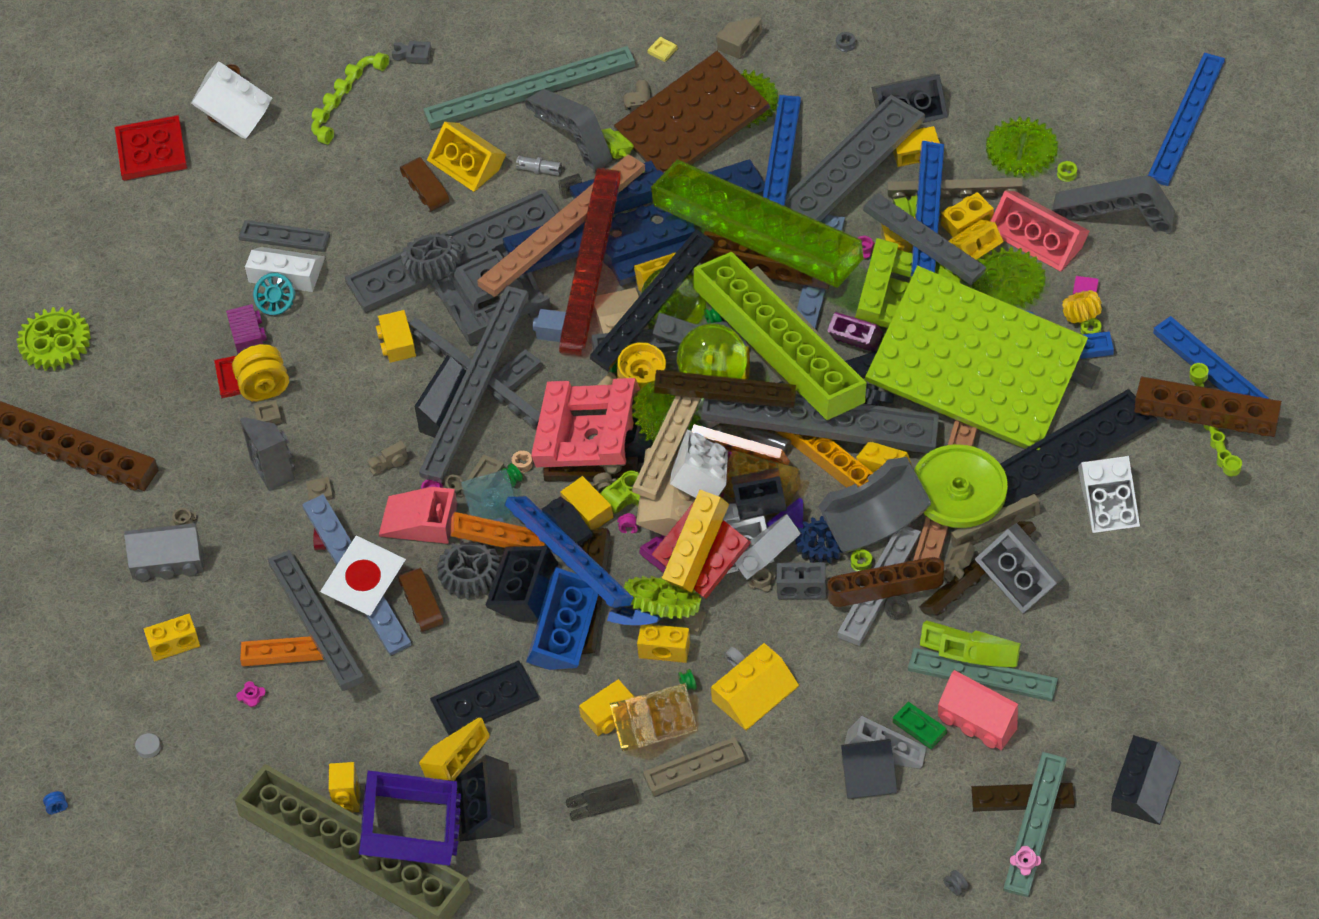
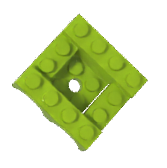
(880, 292)

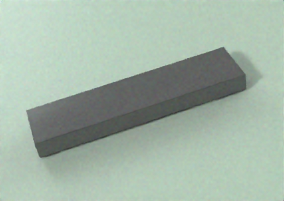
(284, 236)

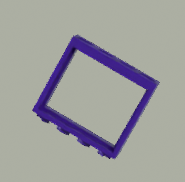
(414, 789)

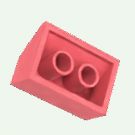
(978, 711)

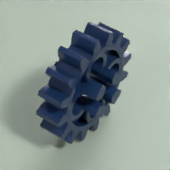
(808, 539)

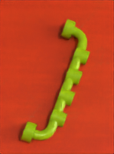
(341, 86)
(1230, 464)

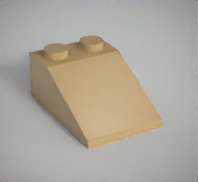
(612, 306)

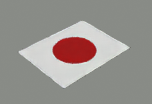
(362, 575)

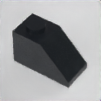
(568, 520)

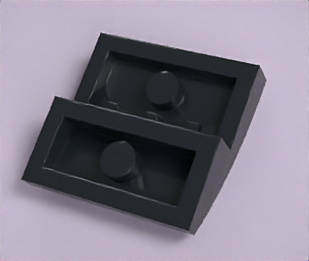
(868, 768)

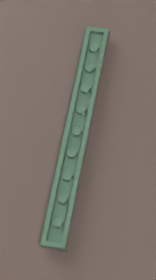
(523, 88)

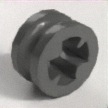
(845, 36)
(955, 882)

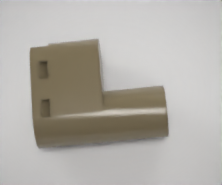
(636, 99)

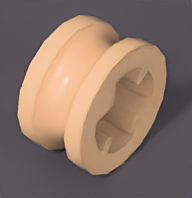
(525, 456)

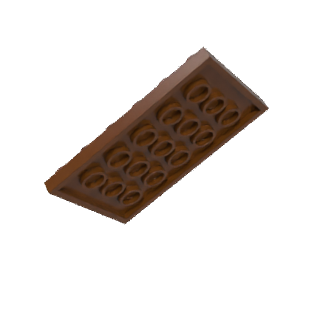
(693, 114)

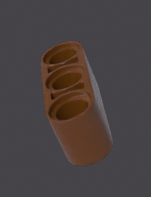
(425, 184)
(421, 599)

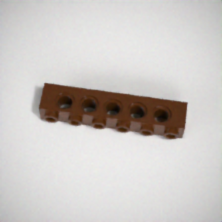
(752, 259)
(1207, 406)

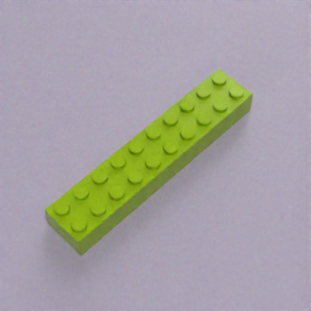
(779, 335)

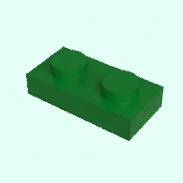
(919, 725)

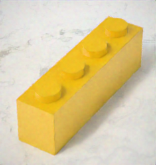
(695, 541)

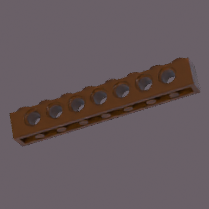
(76, 448)

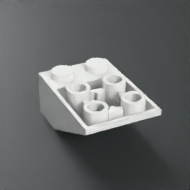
(699, 465)
(1109, 494)

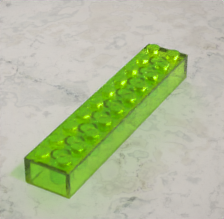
(757, 223)

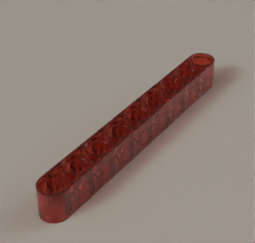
(590, 261)

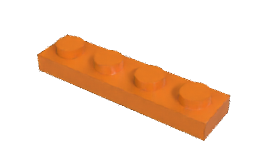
(492, 532)
(279, 651)

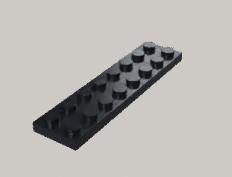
(1077, 442)

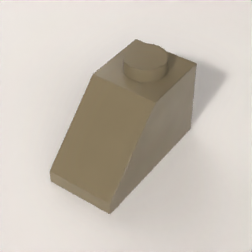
(738, 36)

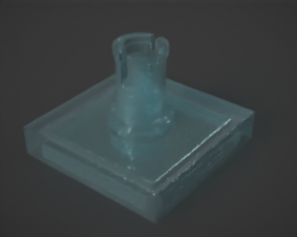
(488, 495)

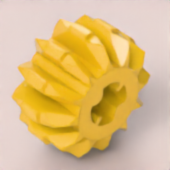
(1082, 306)

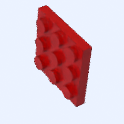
(150, 147)
(722, 556)

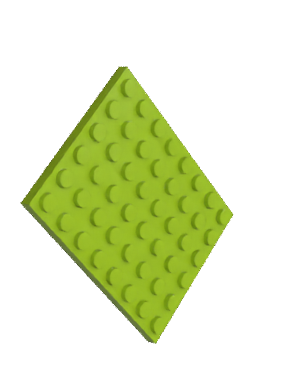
(976, 359)

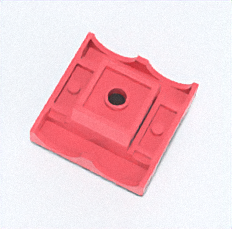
(564, 438)

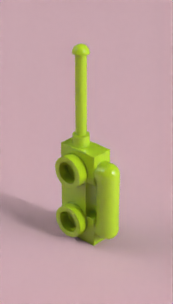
(617, 143)

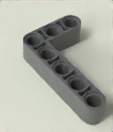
(575, 119)
(1116, 196)

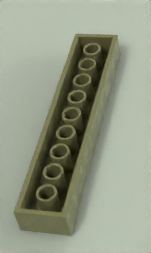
(333, 838)

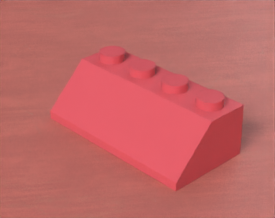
(1038, 230)

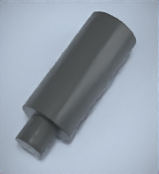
(768, 438)

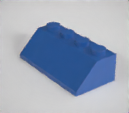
(562, 622)

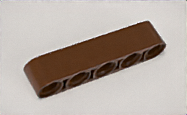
(875, 583)

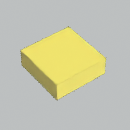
(662, 49)

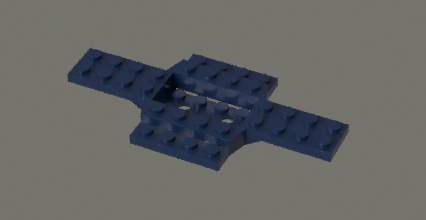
(640, 237)

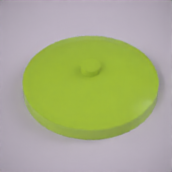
(962, 485)

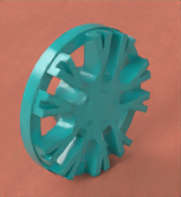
(274, 293)

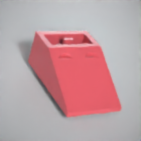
(420, 515)

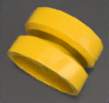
(260, 372)

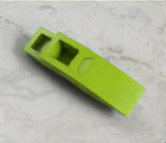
(970, 647)

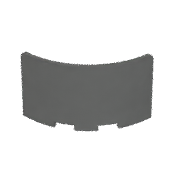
(877, 508)

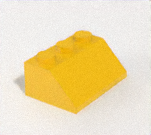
(465, 155)
(754, 687)

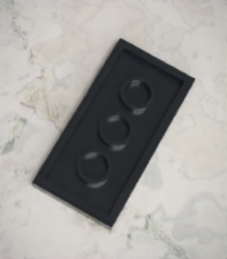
(485, 697)

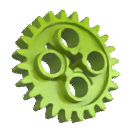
(53, 338)
(661, 598)

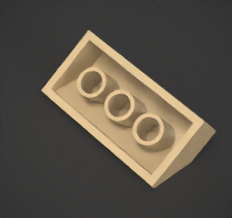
(666, 509)

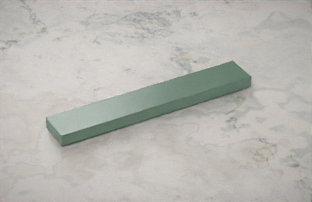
(992, 677)
(1036, 819)

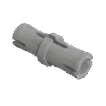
(538, 165)

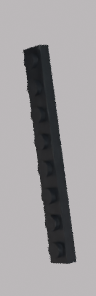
(652, 300)

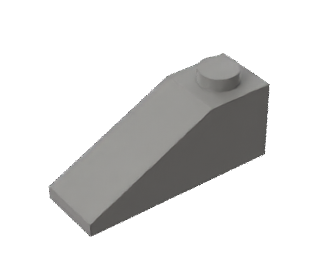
(767, 546)
(905, 751)

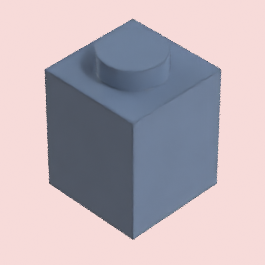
(549, 325)

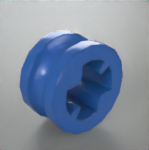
(55, 802)

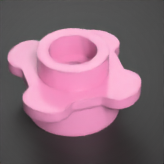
(1025, 853)

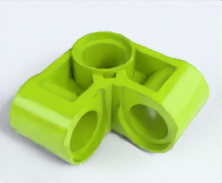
(620, 493)

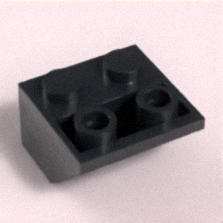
(758, 493)

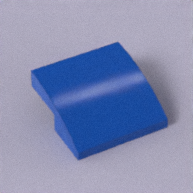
(631, 617)

